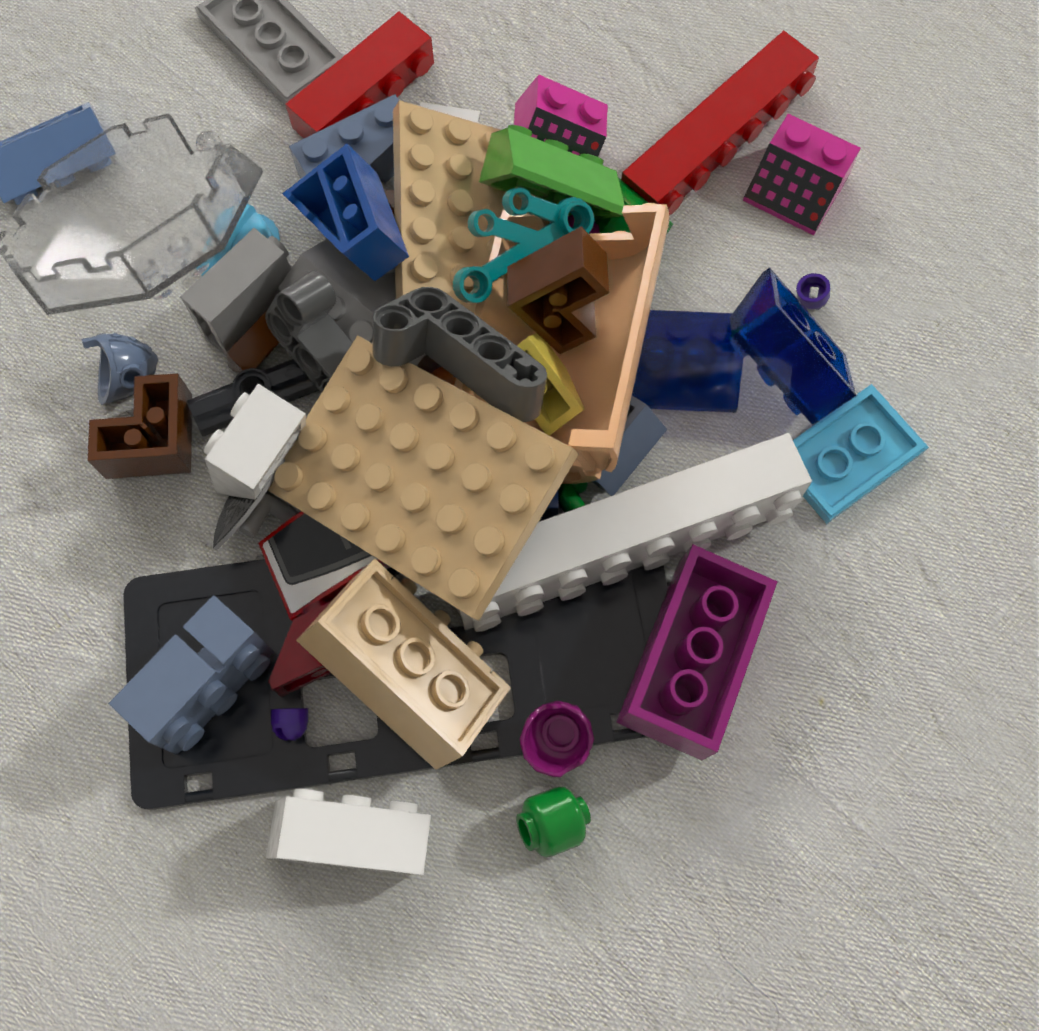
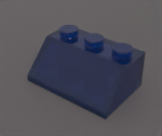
(791, 349)
(688, 363)

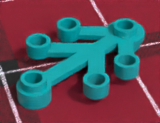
(527, 239)

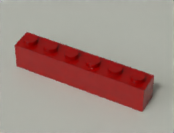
(723, 123)

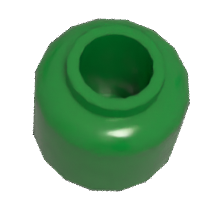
(553, 821)

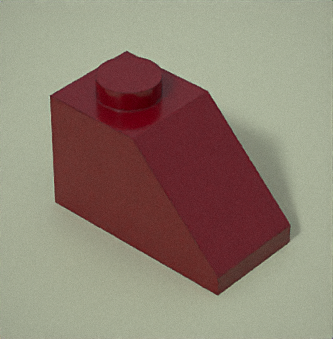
(295, 664)

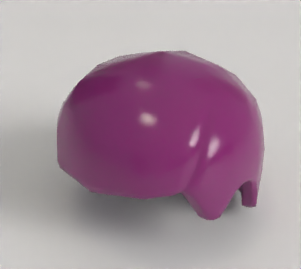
(556, 738)

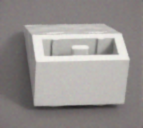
(253, 443)

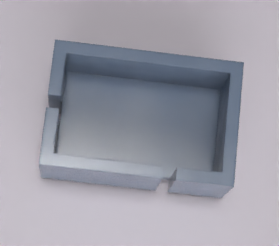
(184, 689)

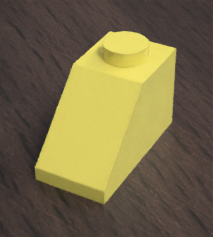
(560, 395)

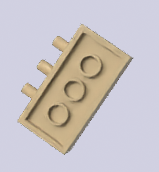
(406, 664)

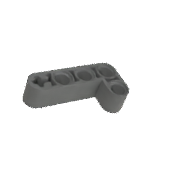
(306, 330)
(463, 345)

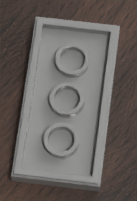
(271, 42)

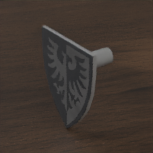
(249, 514)

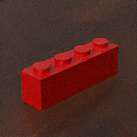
(364, 76)

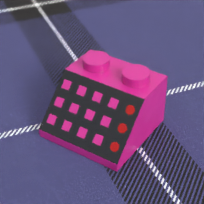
(563, 116)
(801, 174)

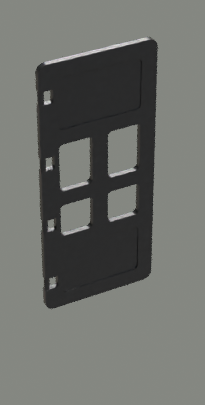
(564, 652)

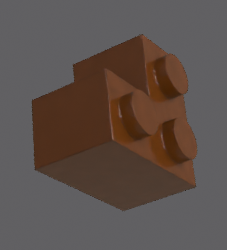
(558, 288)
(153, 439)

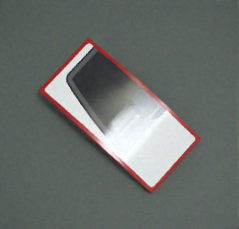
(310, 562)

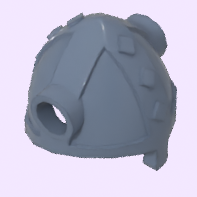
(119, 363)

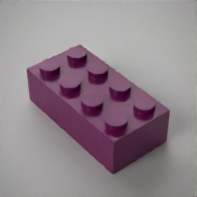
(697, 653)

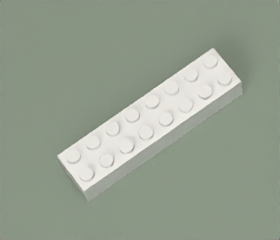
(649, 526)

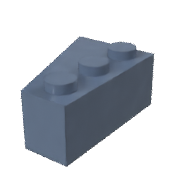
(366, 132)

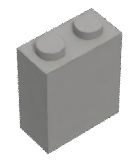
(237, 289)

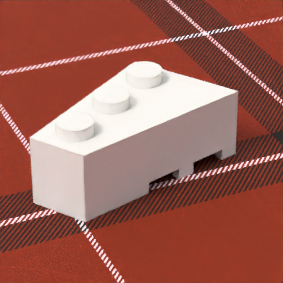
(349, 833)

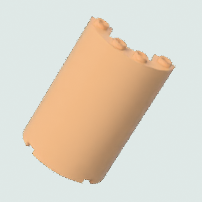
(607, 364)

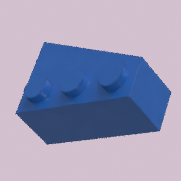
(351, 211)

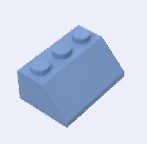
(33, 150)

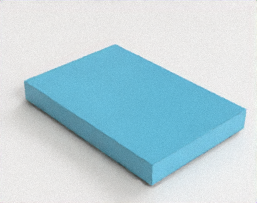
(855, 452)

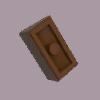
(252, 347)

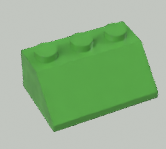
(550, 171)

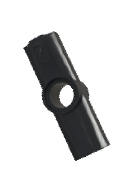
(213, 408)

